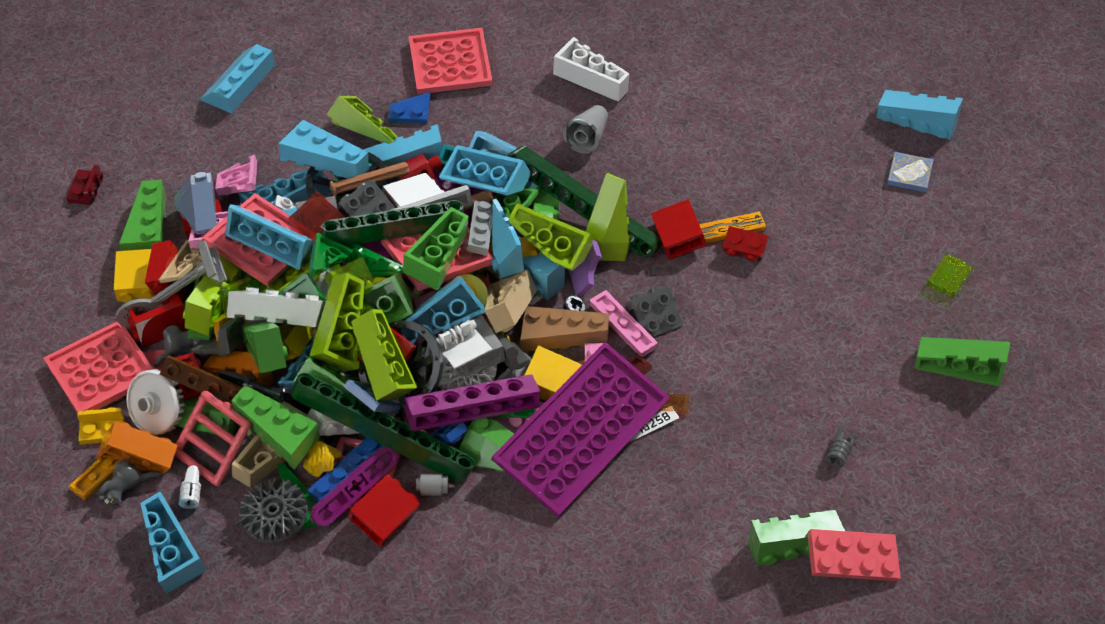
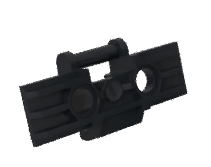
(279, 395)

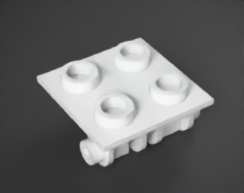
(463, 344)

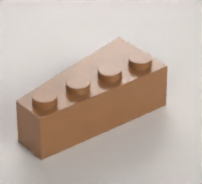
(562, 328)

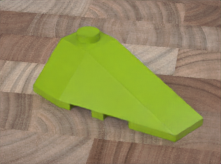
(355, 116)
(610, 221)
(555, 239)

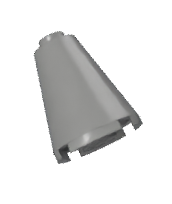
(586, 129)

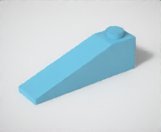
(505, 244)

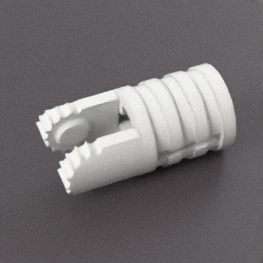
(192, 485)

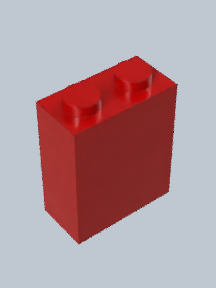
(678, 229)
(160, 258)
(384, 510)

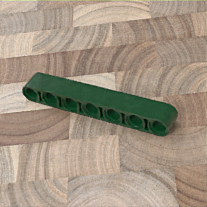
(387, 223)

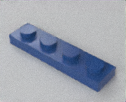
(343, 468)

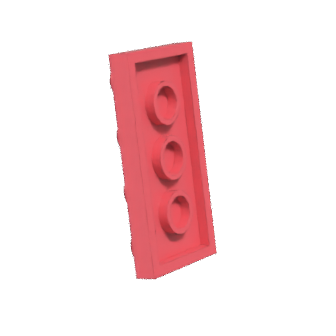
(853, 555)

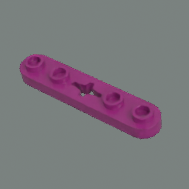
(339, 500)

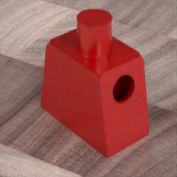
(419, 165)

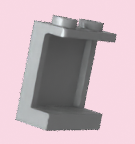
(489, 359)

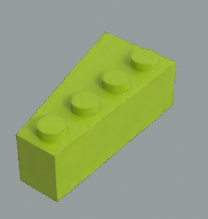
(206, 300)
(382, 356)

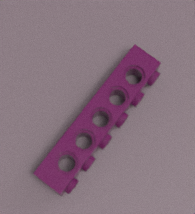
(472, 402)

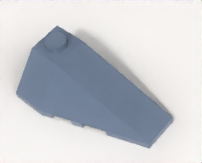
(197, 202)

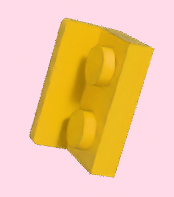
(95, 423)

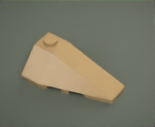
(182, 263)

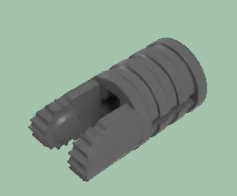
(840, 448)

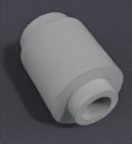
(432, 484)

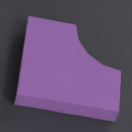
(583, 275)

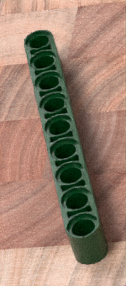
(580, 198)
(382, 428)

